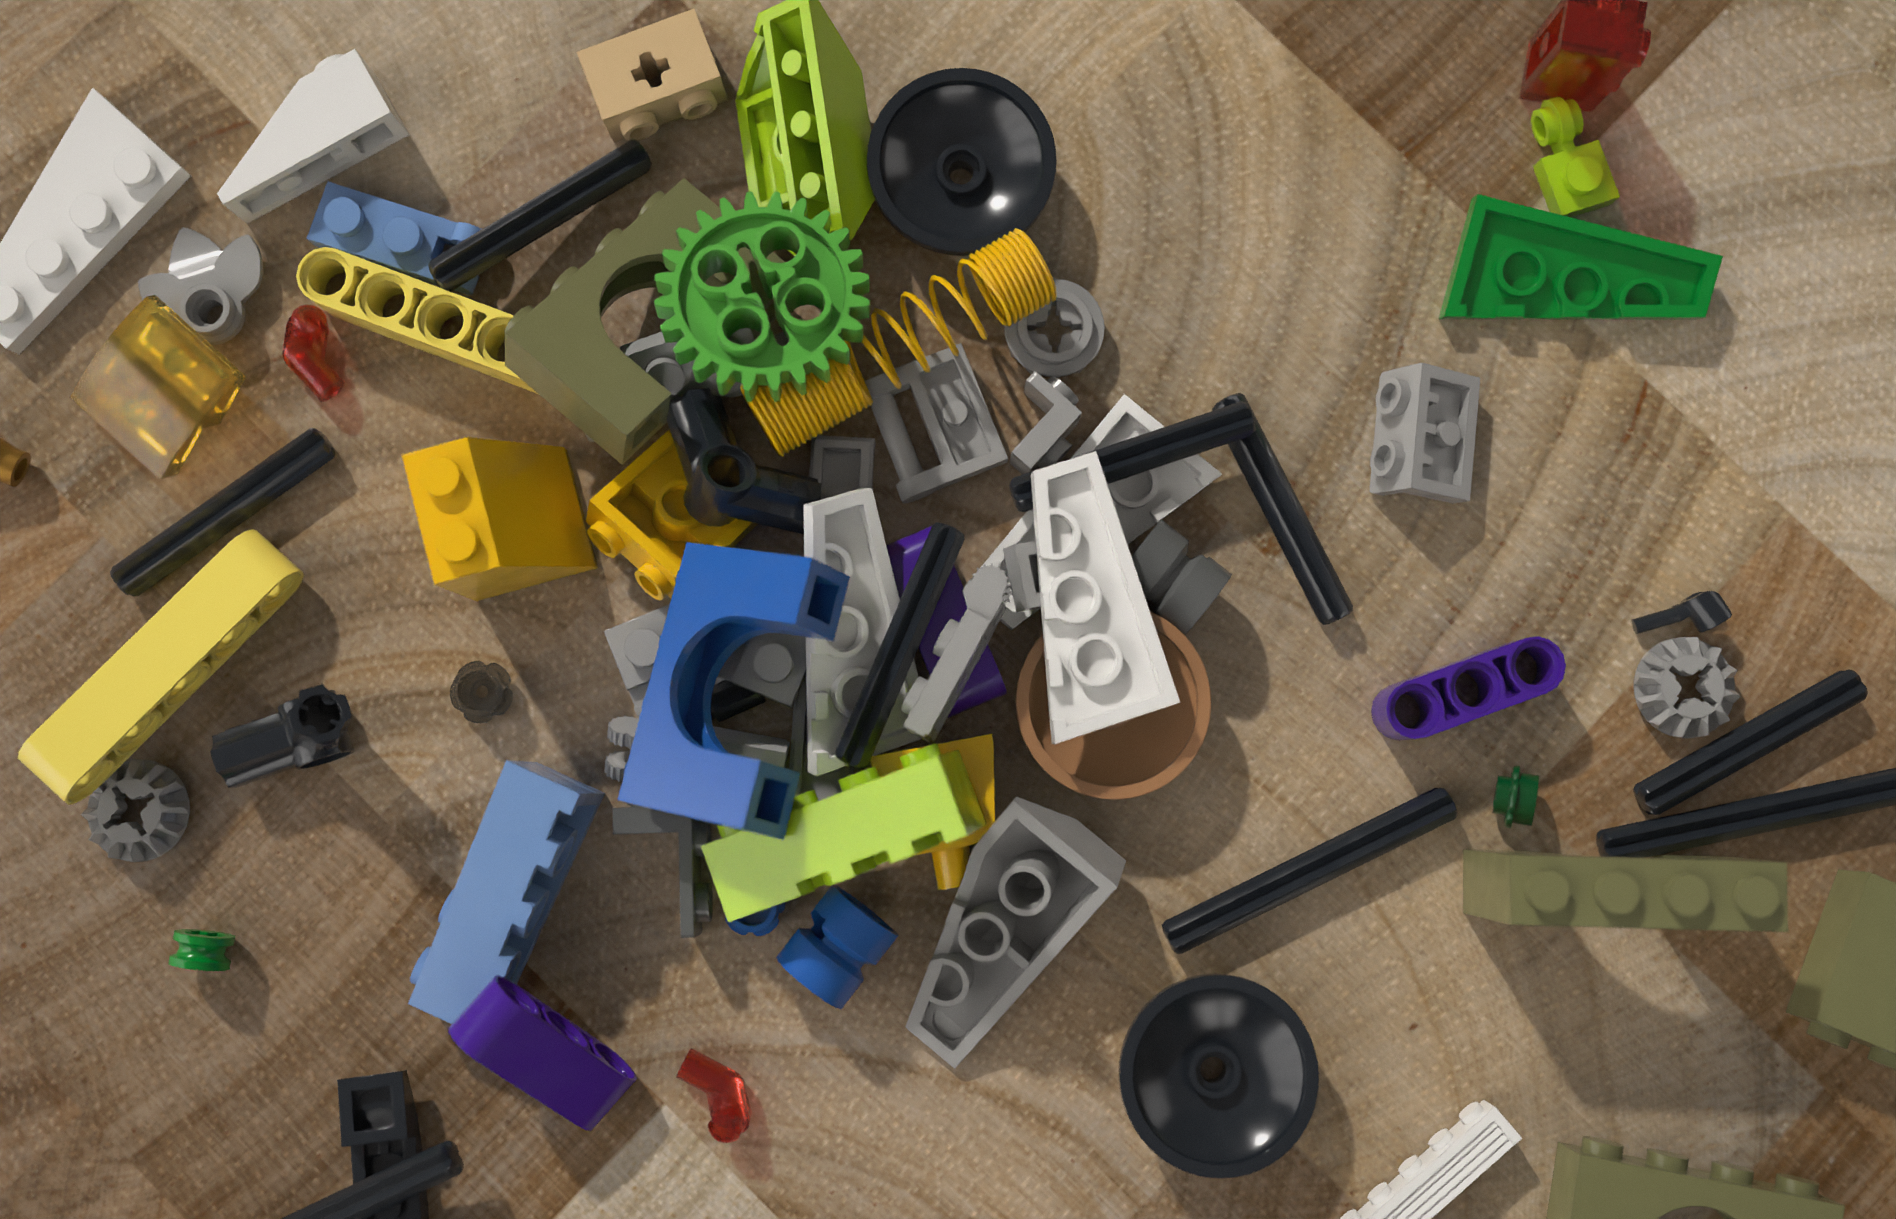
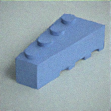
(504, 886)

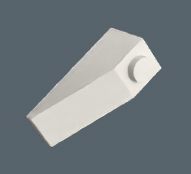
(316, 133)

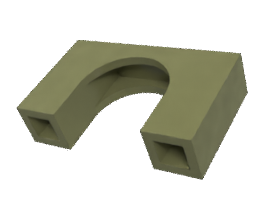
(563, 344)
(1626, 891)
(1851, 968)
(1605, 1184)

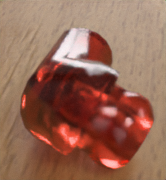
(306, 351)
(725, 1095)

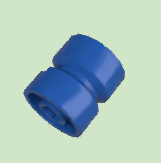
(836, 947)

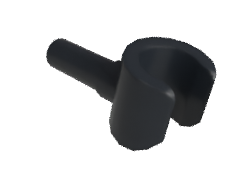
(1703, 608)

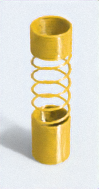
(1011, 282)

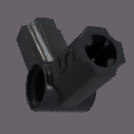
(724, 477)
(300, 735)

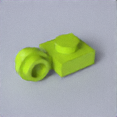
(1573, 177)

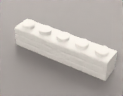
(1444, 1169)

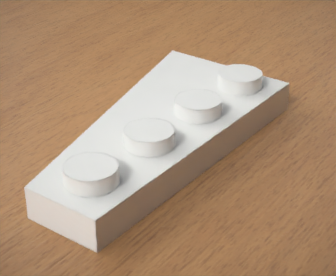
(79, 216)
(1137, 499)
(850, 538)
(1095, 618)

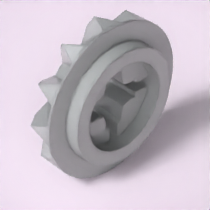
(1076, 350)
(1658, 690)
(163, 817)

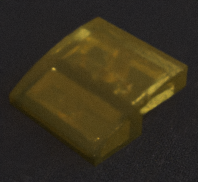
(157, 386)

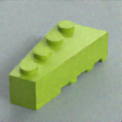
(846, 833)

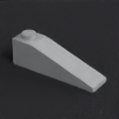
(1016, 908)

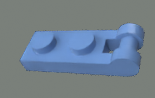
(385, 232)

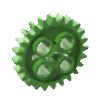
(706, 316)

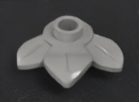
(208, 277)

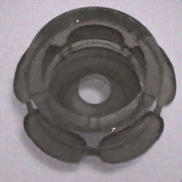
(465, 686)

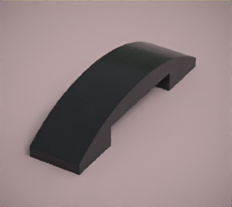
(382, 1130)

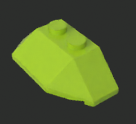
(805, 116)

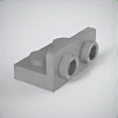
(1425, 433)

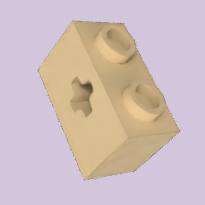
(622, 68)

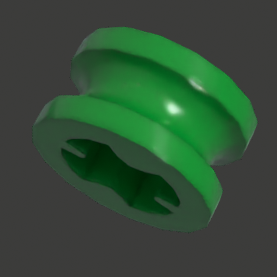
(201, 950)

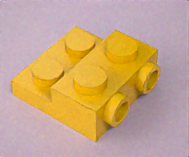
(647, 519)

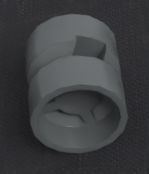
(1173, 581)

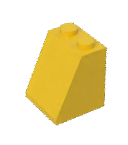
(498, 515)

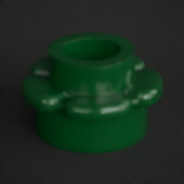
(1516, 797)

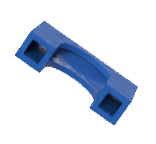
(715, 607)

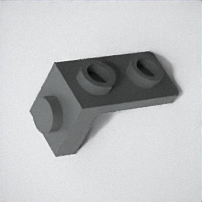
(695, 896)

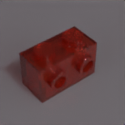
(1585, 51)

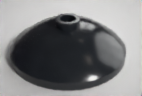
(969, 124)
(1245, 1113)

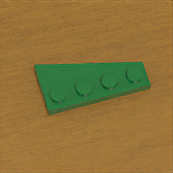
(1560, 267)

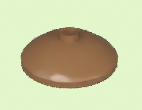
(1129, 755)

